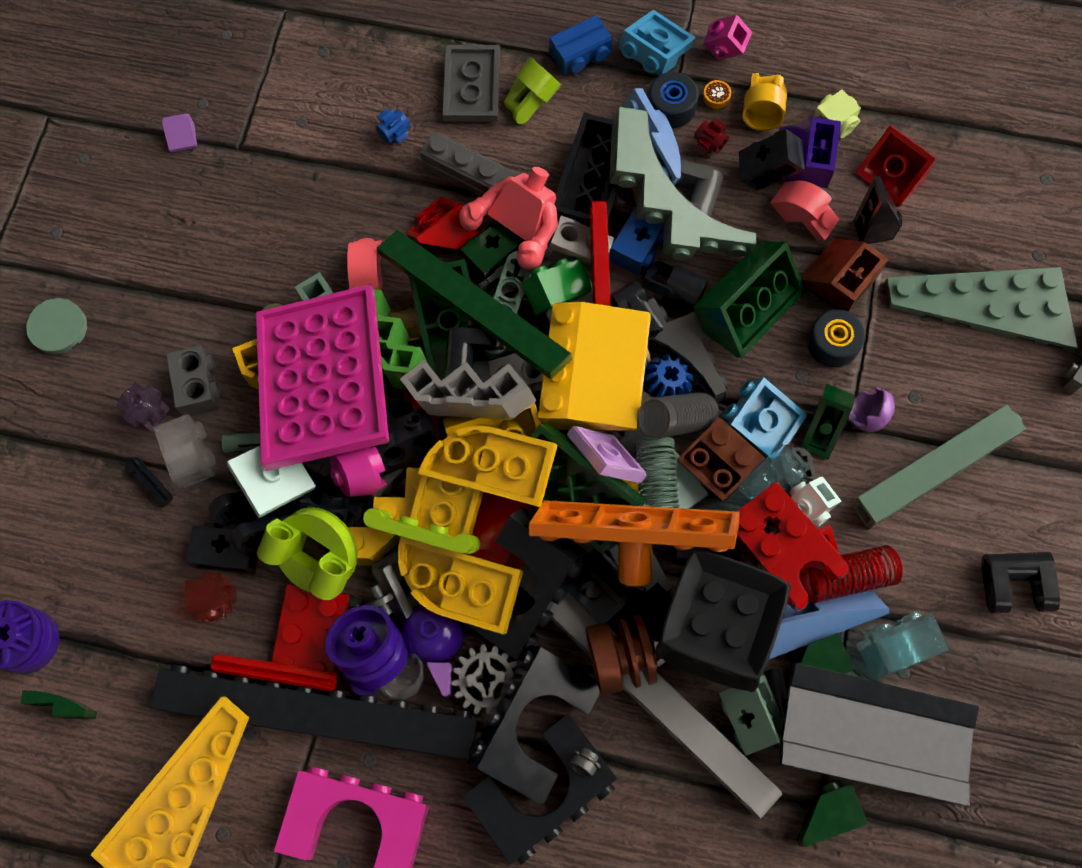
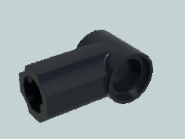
(634, 297)

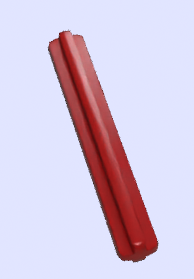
(274, 672)

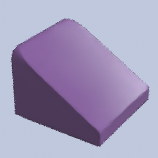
(179, 132)
(443, 676)

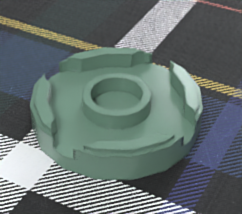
(56, 326)

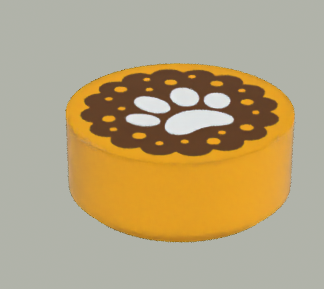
(717, 94)

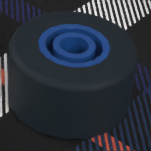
(675, 97)

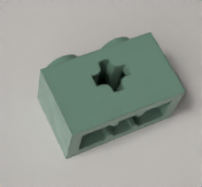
(768, 723)

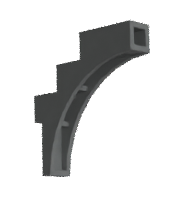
(684, 340)

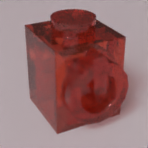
(209, 597)

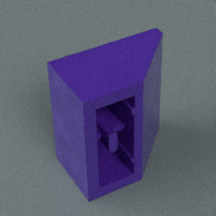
(819, 148)

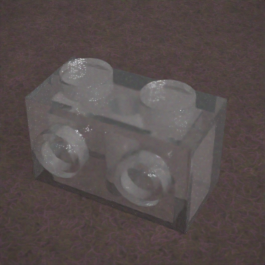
(185, 451)

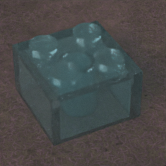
(904, 645)

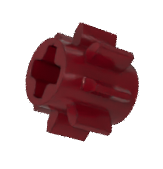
(711, 137)

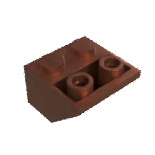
(844, 272)
(721, 459)

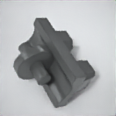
(389, 593)

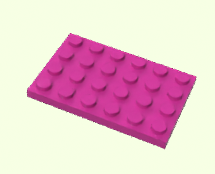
(320, 378)

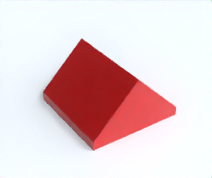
(898, 163)

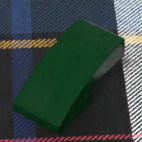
(62, 706)

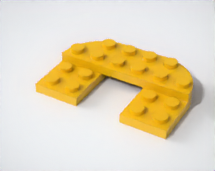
(450, 496)

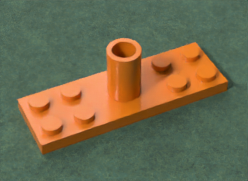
(636, 531)

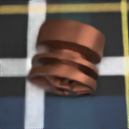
(621, 654)

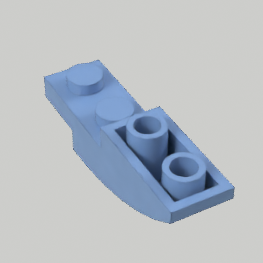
(660, 132)

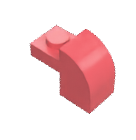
(806, 203)
(364, 264)

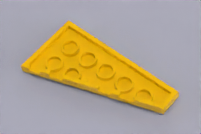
(176, 805)

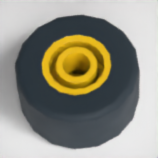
(836, 349)

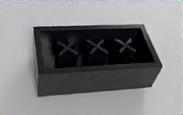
(588, 172)

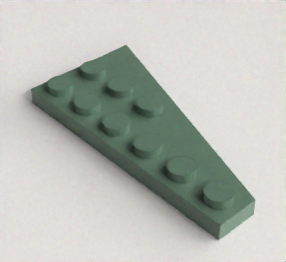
(998, 302)

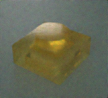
(410, 321)

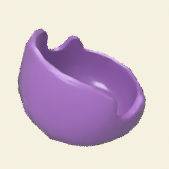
(872, 410)

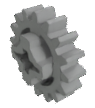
(471, 681)

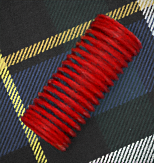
(878, 569)

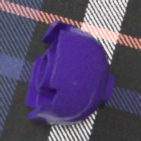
(432, 635)

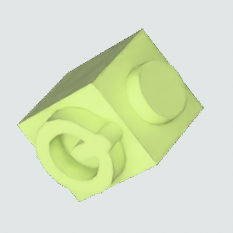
(840, 108)

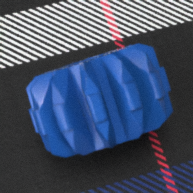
(667, 377)

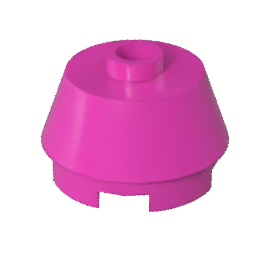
(358, 472)

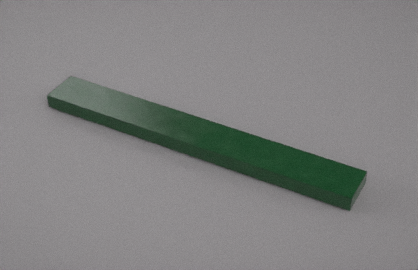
(475, 304)

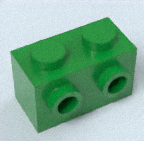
(559, 284)

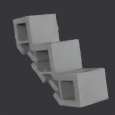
(466, 395)

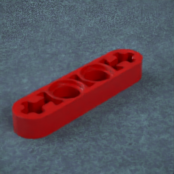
(599, 253)

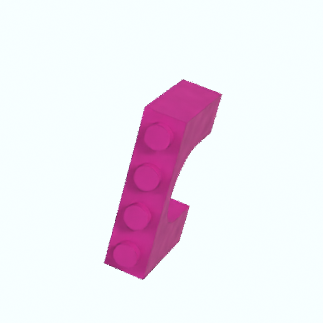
(317, 795)

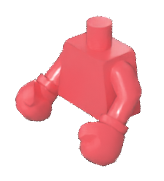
(522, 207)

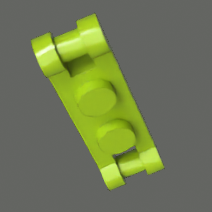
(409, 528)

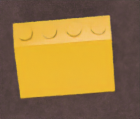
(606, 371)

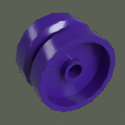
(366, 647)

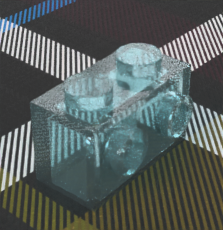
(781, 466)

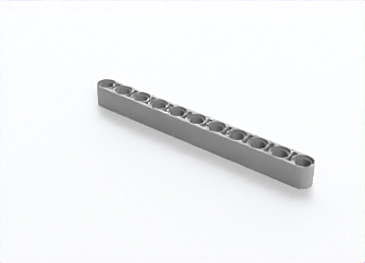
(674, 715)

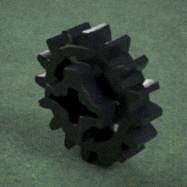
(333, 500)

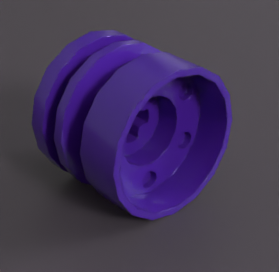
(30, 638)

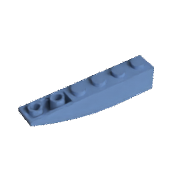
(826, 619)

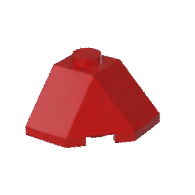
(441, 225)

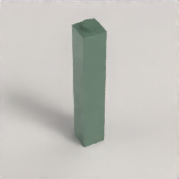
(938, 466)

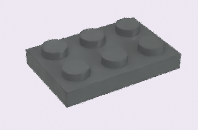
(471, 83)

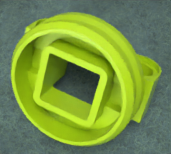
(284, 543)

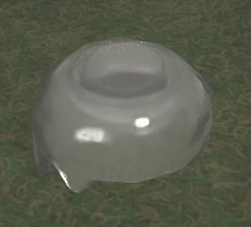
(408, 680)

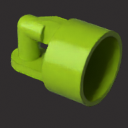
(541, 86)

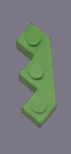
(396, 356)

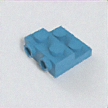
(655, 43)
(764, 416)

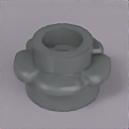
(584, 762)

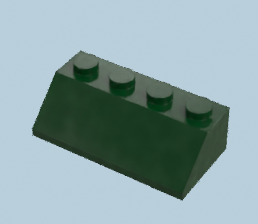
(750, 297)

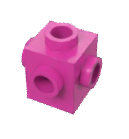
(727, 37)

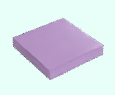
(606, 454)

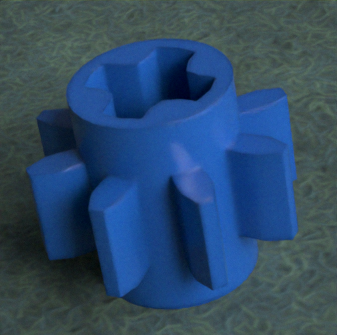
(392, 126)

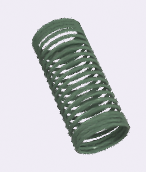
(645, 447)

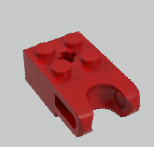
(792, 549)

